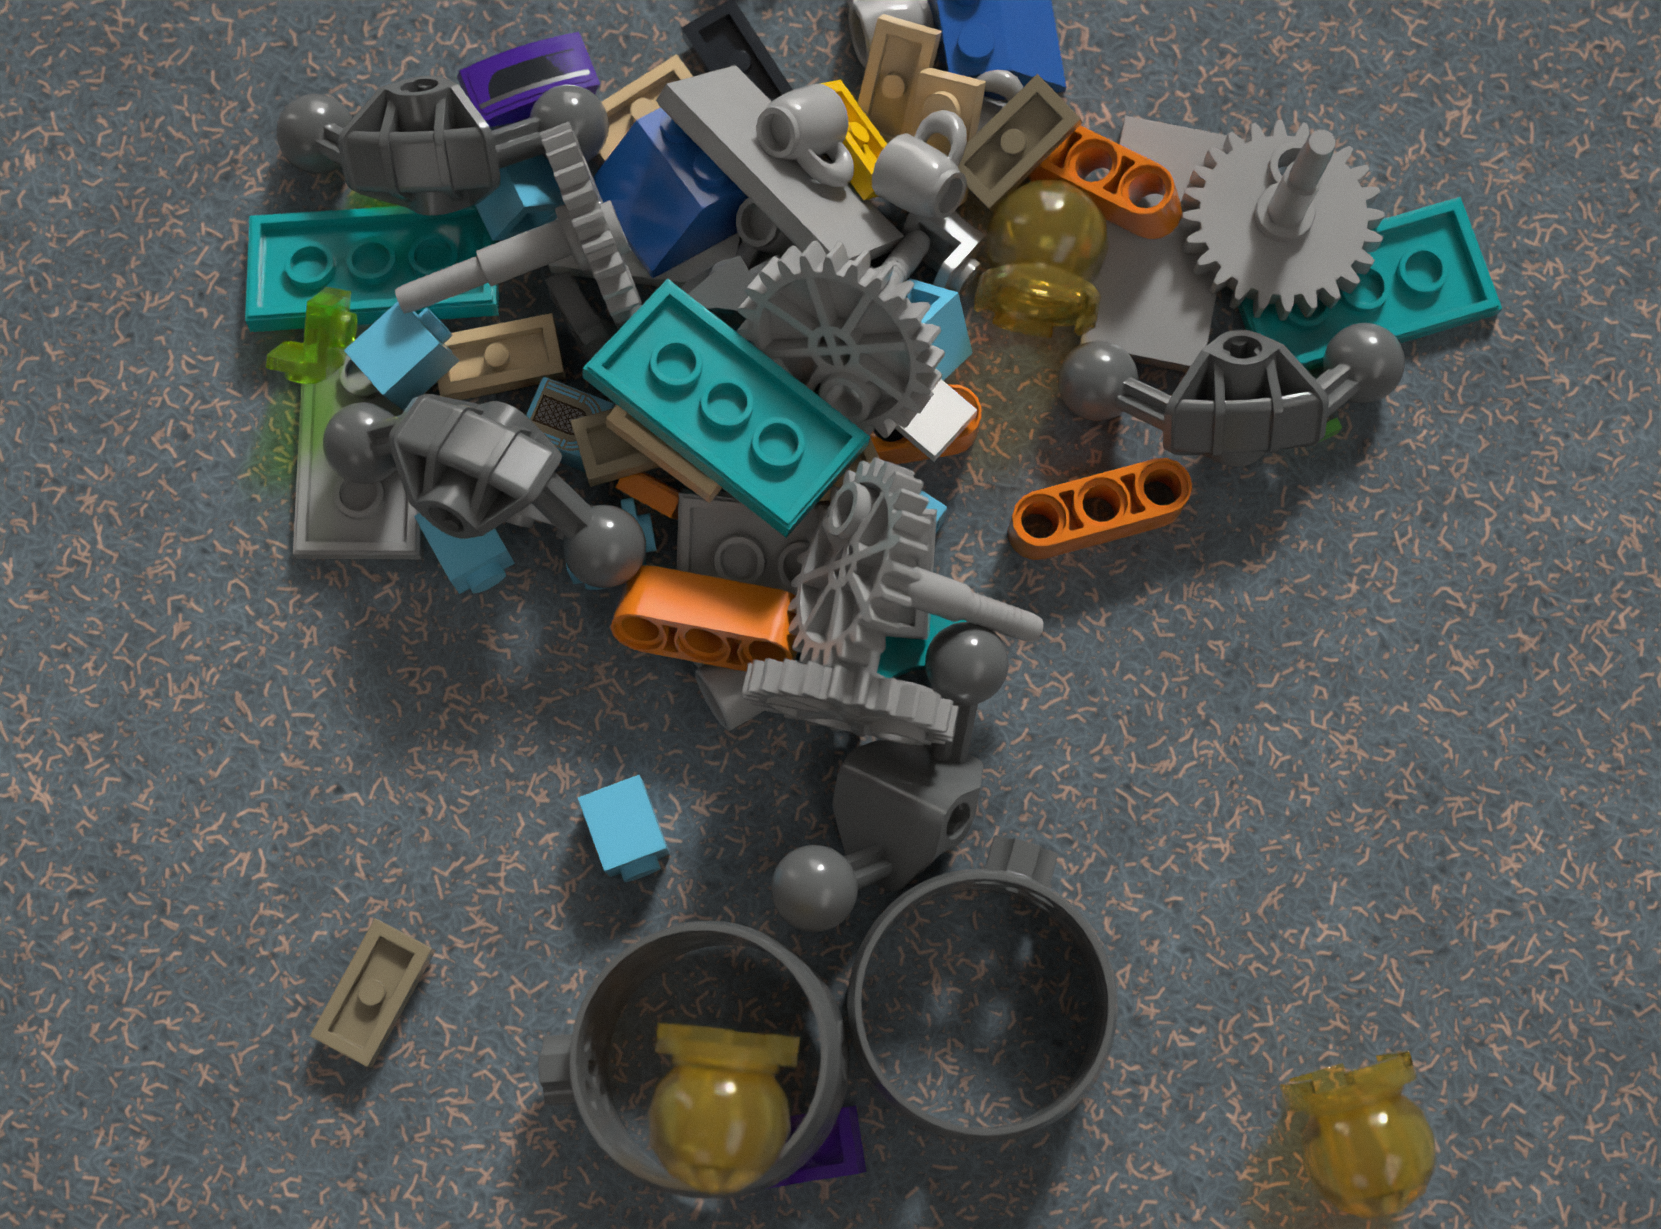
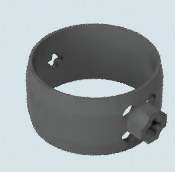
(1023, 873)
(577, 1064)

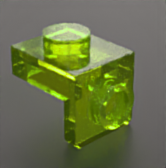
(327, 334)

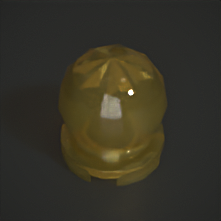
(1043, 257)
(720, 1110)
(1364, 1138)

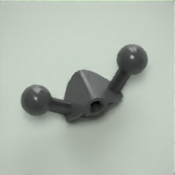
(427, 142)
(1239, 393)
(477, 468)
(896, 799)

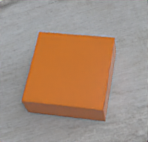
(651, 492)

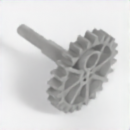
(583, 229)
(1277, 233)
(849, 330)
(866, 570)
(851, 700)

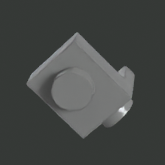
(951, 249)

